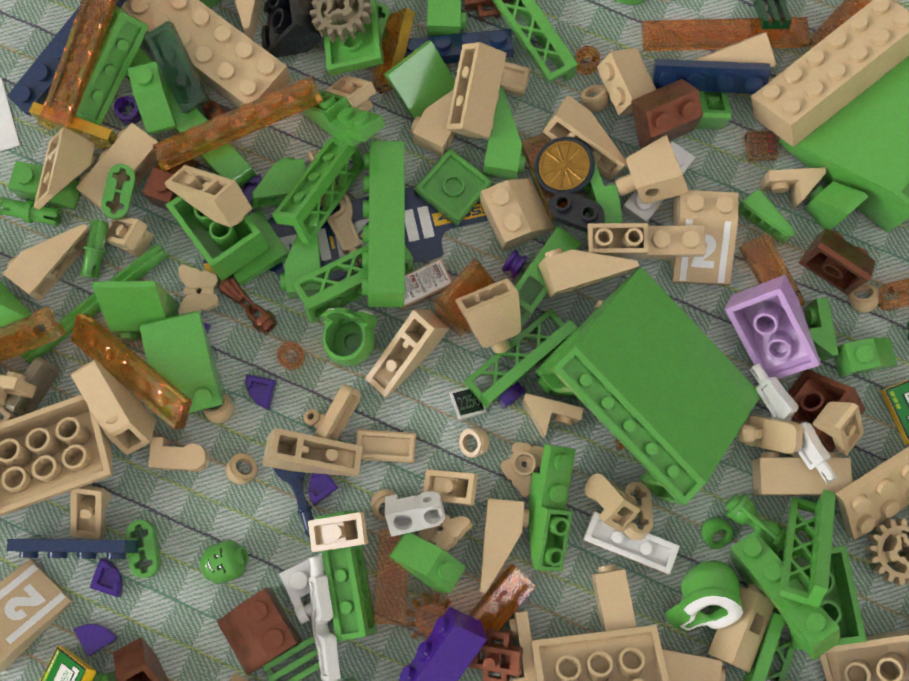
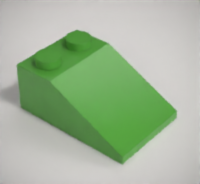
(131, 304)
(183, 355)

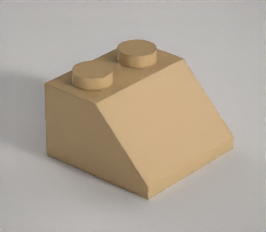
(515, 212)

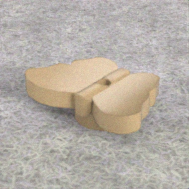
(195, 281)
(520, 475)
(452, 530)

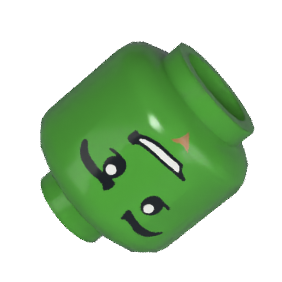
(224, 562)

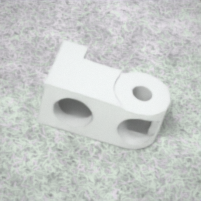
(413, 512)

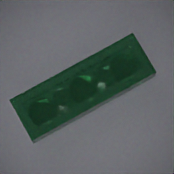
(177, 67)

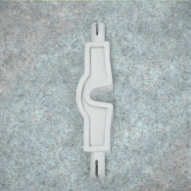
(784, 407)
(320, 615)

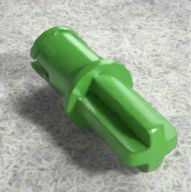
(94, 248)

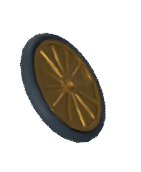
(564, 165)

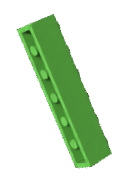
(386, 225)

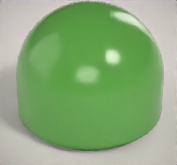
(713, 525)

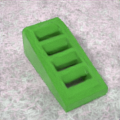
(764, 214)

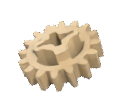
(894, 542)

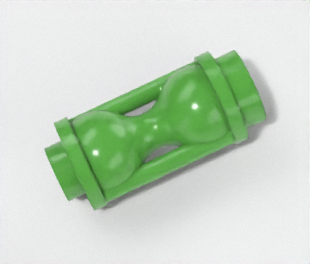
(744, 511)

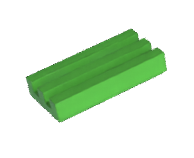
(272, 676)

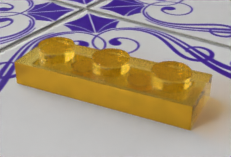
(97, 134)

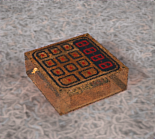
(761, 146)

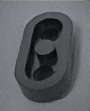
(574, 213)

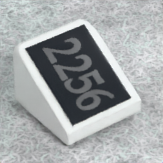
(466, 404)

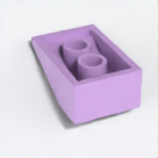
(773, 328)

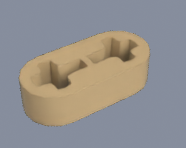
(645, 515)

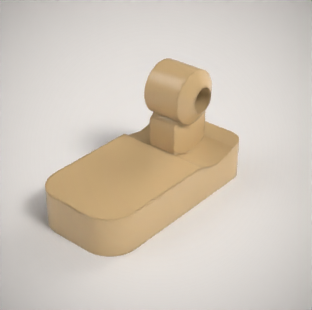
(336, 418)
(772, 434)

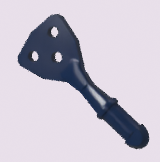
(296, 481)

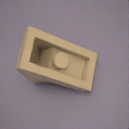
(355, 90)
(797, 180)
(129, 236)
(541, 410)
(841, 422)
(452, 486)
(88, 512)
(338, 532)

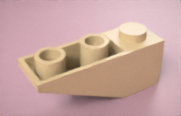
(115, 409)

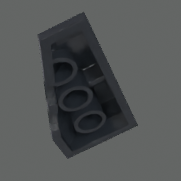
(289, 27)

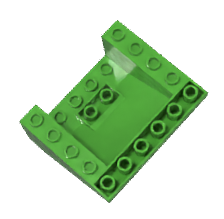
(868, 148)
(655, 386)

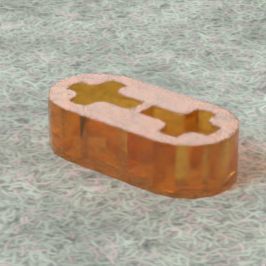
(900, 287)

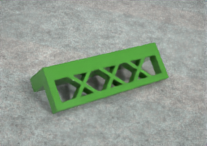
(545, 34)
(111, 65)
(314, 183)
(338, 293)
(528, 361)
(819, 546)
(349, 590)
(766, 651)

